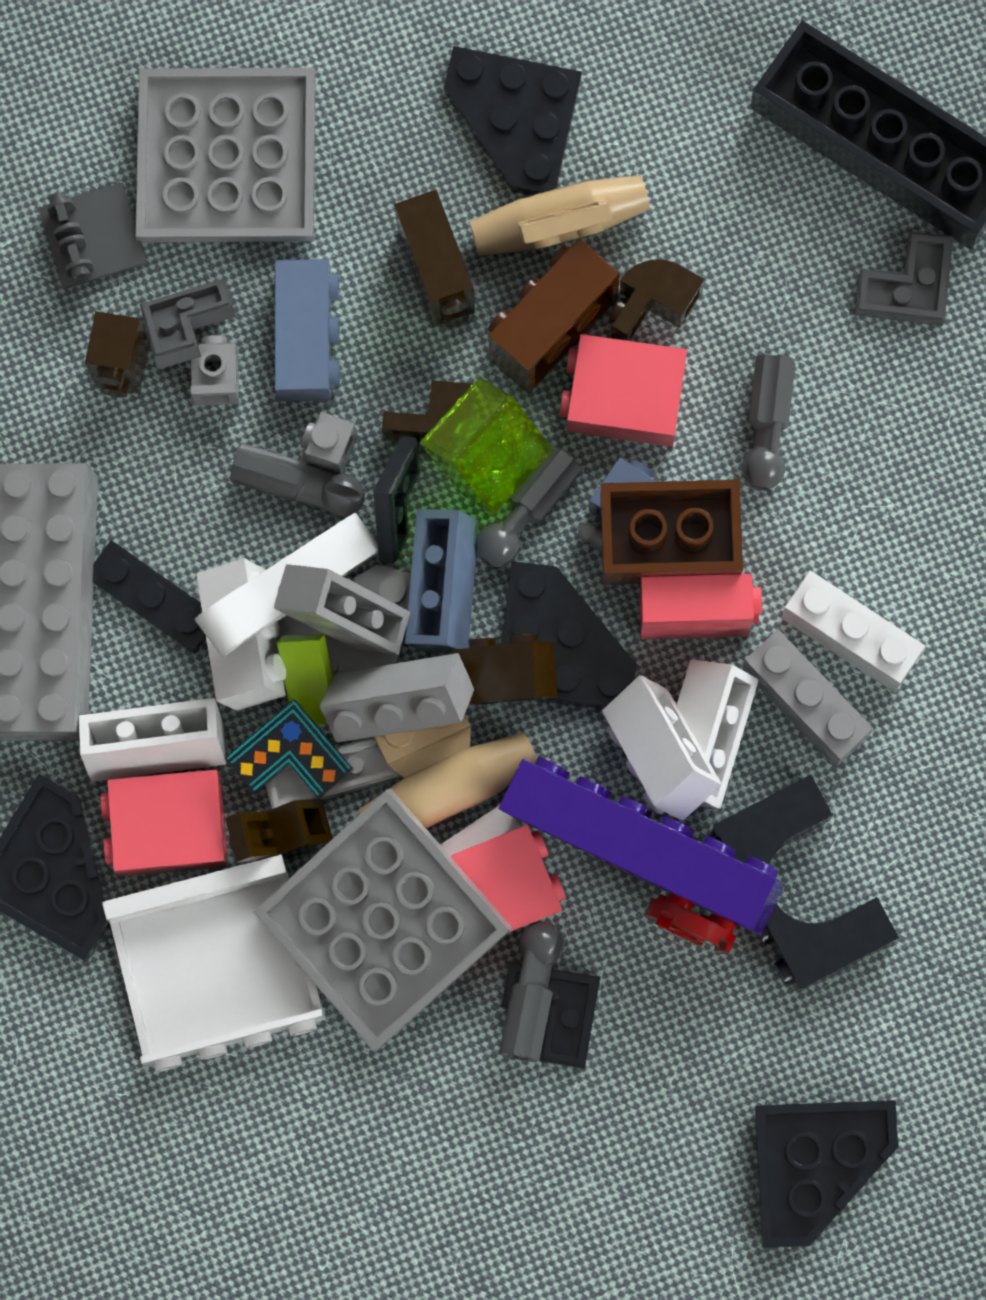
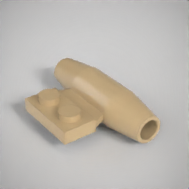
(559, 215)
(447, 774)

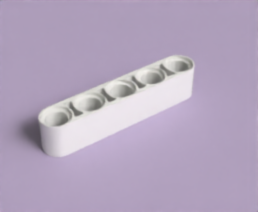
(251, 606)

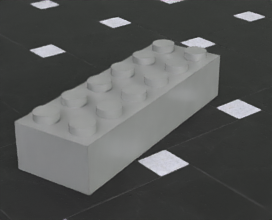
(46, 598)

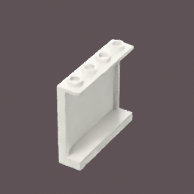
(207, 967)

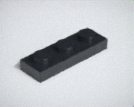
(149, 595)

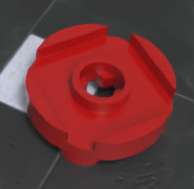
(676, 916)

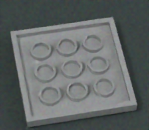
(226, 155)
(382, 920)

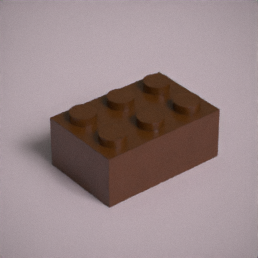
(552, 314)
(670, 529)

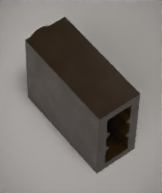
(435, 259)

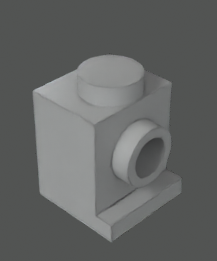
(219, 386)
(328, 443)

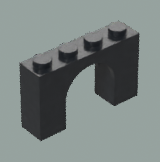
(804, 949)

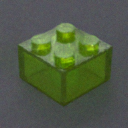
(486, 446)

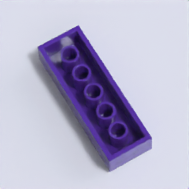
(648, 849)

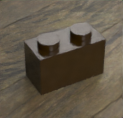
(117, 354)
(511, 670)

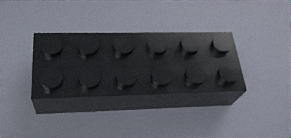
(878, 131)

